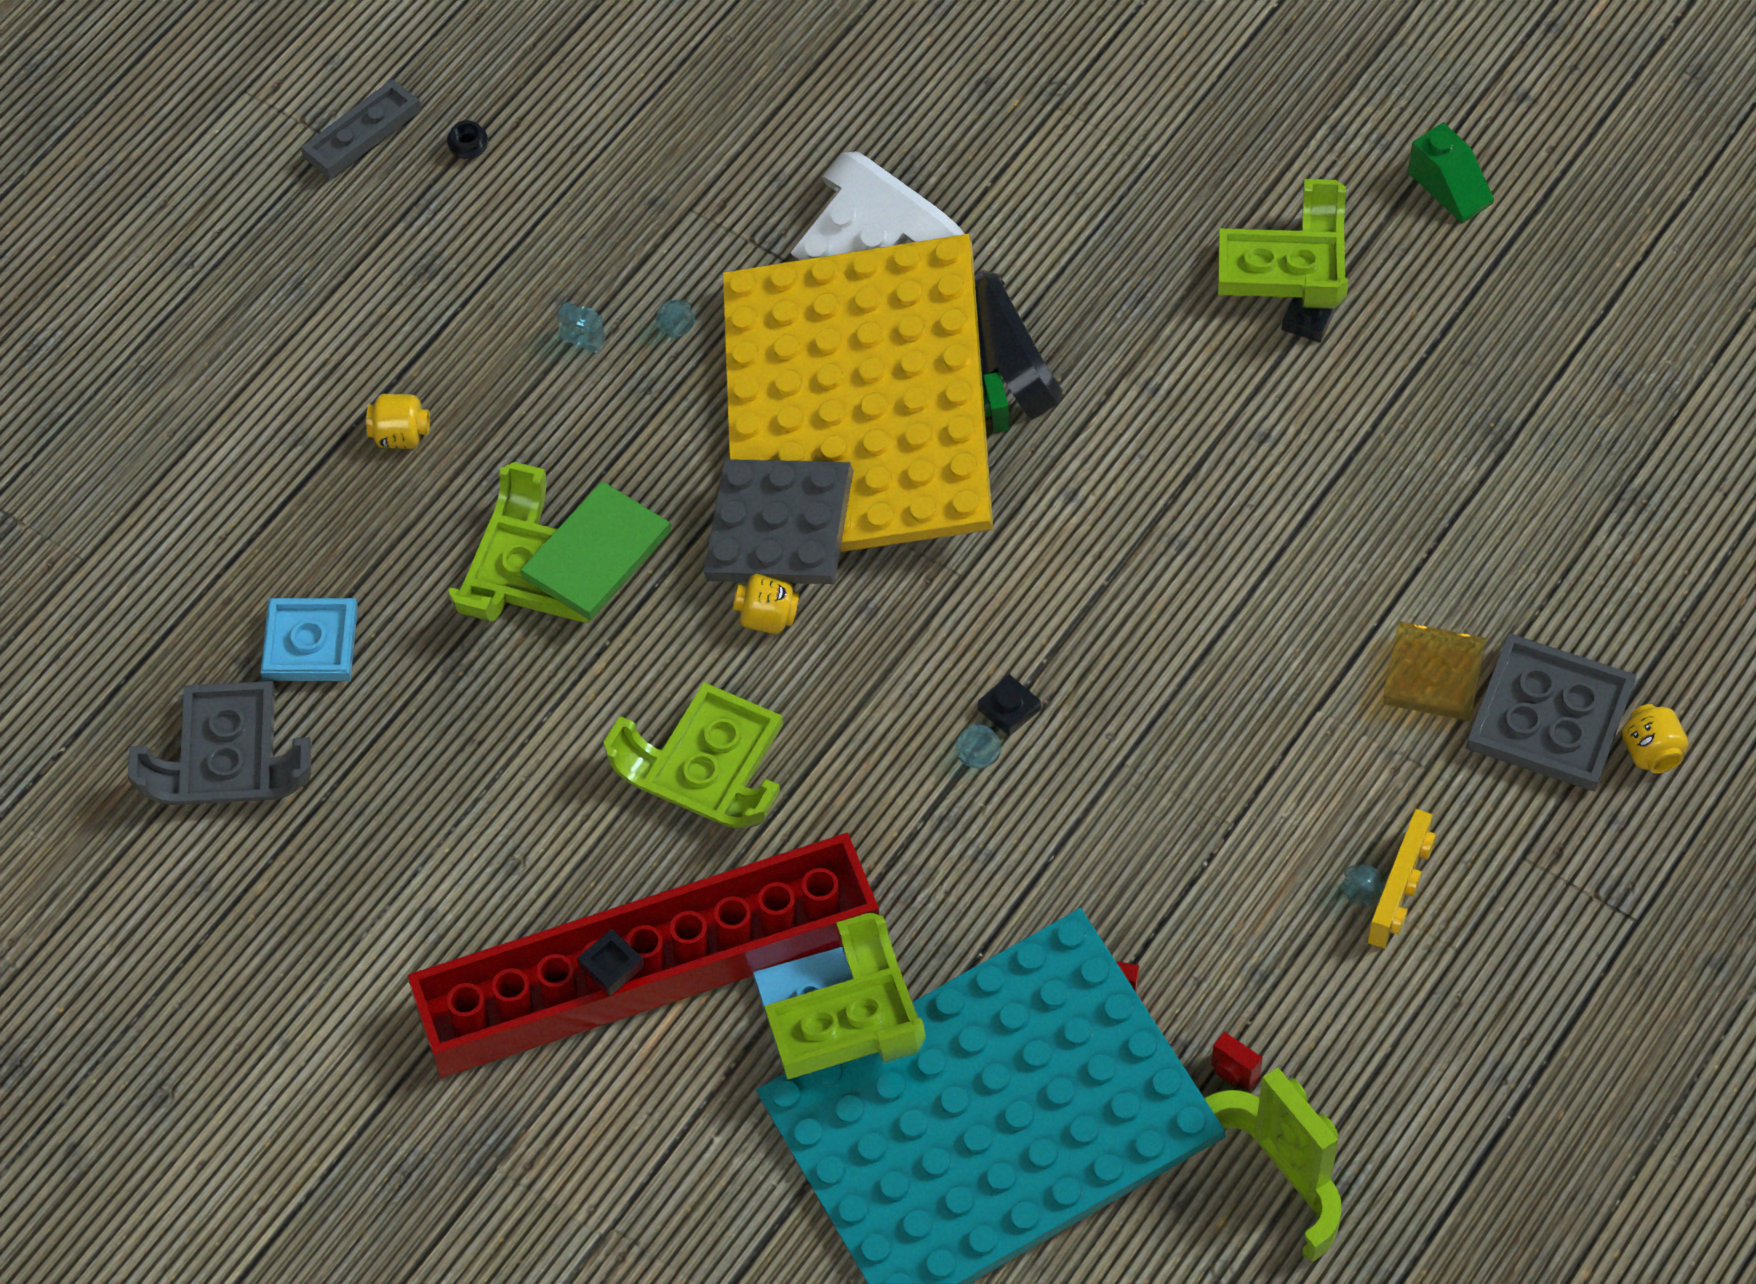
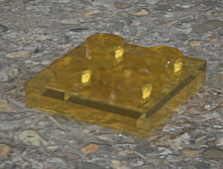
(1434, 671)

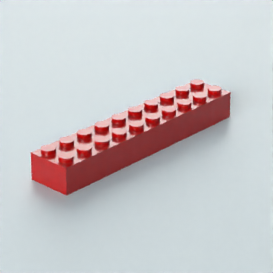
(689, 943)

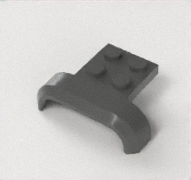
(224, 751)

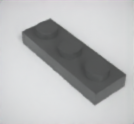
(361, 128)

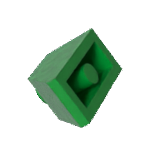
(1450, 172)

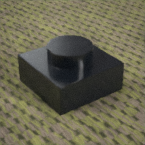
(1307, 322)
(1009, 705)
(610, 962)

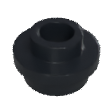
(468, 132)

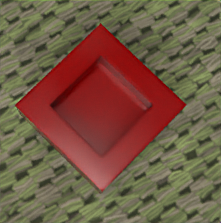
(1236, 1062)

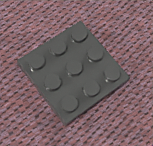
(779, 520)
(1551, 712)

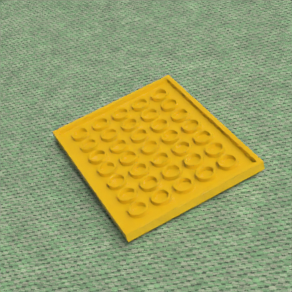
(869, 368)

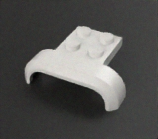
(870, 212)

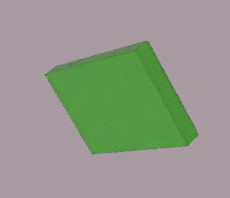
(596, 550)

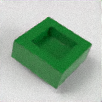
(996, 402)

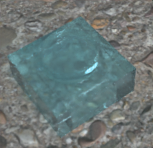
(581, 327)

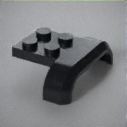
(1010, 349)

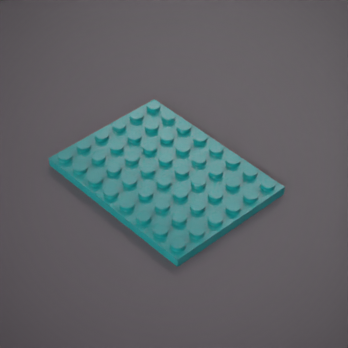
(1009, 1123)

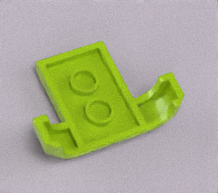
(1291, 262)
(506, 547)
(704, 759)
(853, 1016)
(1297, 1143)

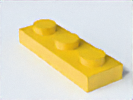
(1402, 880)

